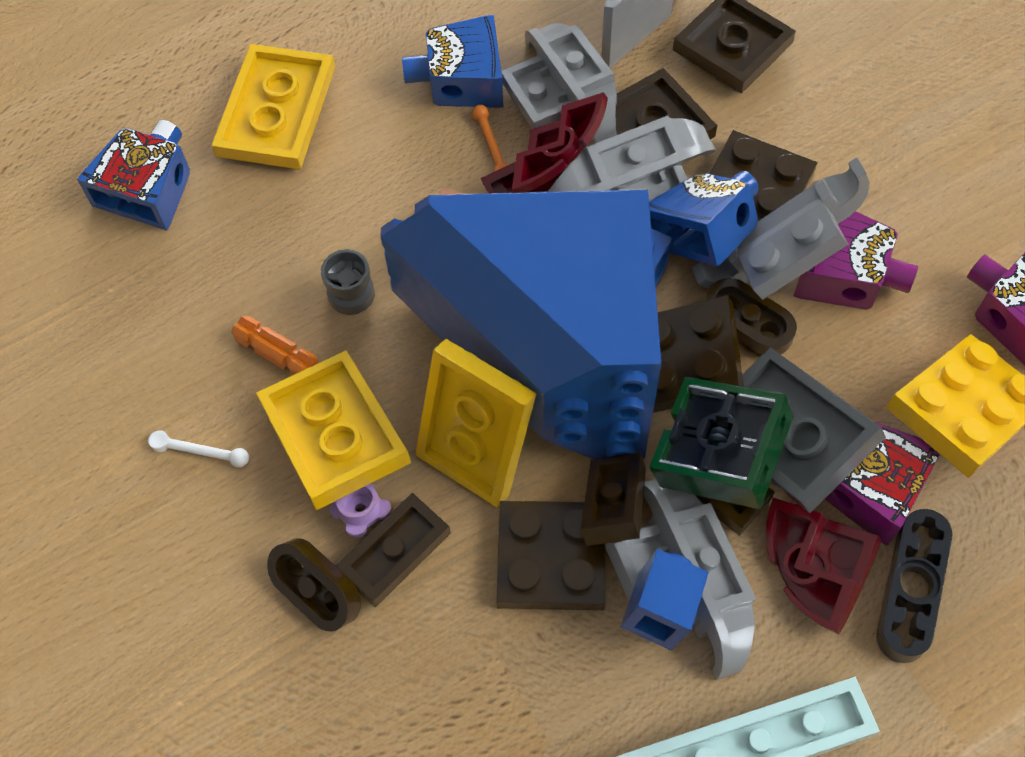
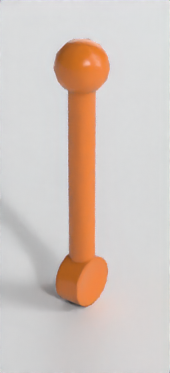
(480, 114)

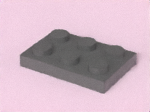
(825, 434)

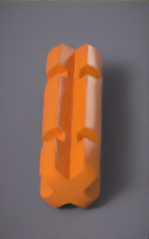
(272, 345)

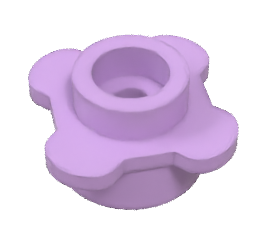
(359, 522)

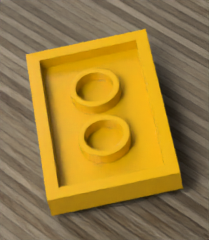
(274, 106)
(964, 404)
(473, 422)
(333, 429)

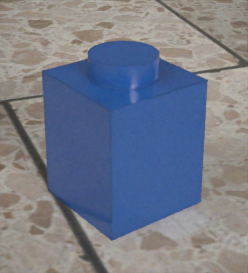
(665, 599)

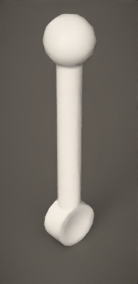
(161, 442)

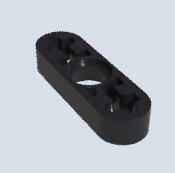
(932, 568)

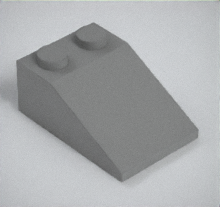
(629, 23)

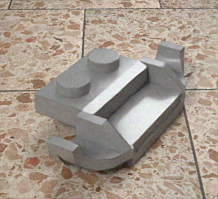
(561, 73)
(638, 159)
(793, 235)
(692, 529)

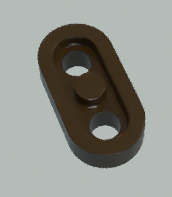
(756, 316)
(316, 588)

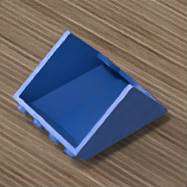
(547, 295)

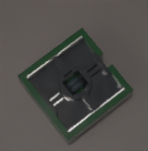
(722, 442)

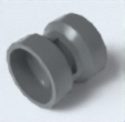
(348, 281)

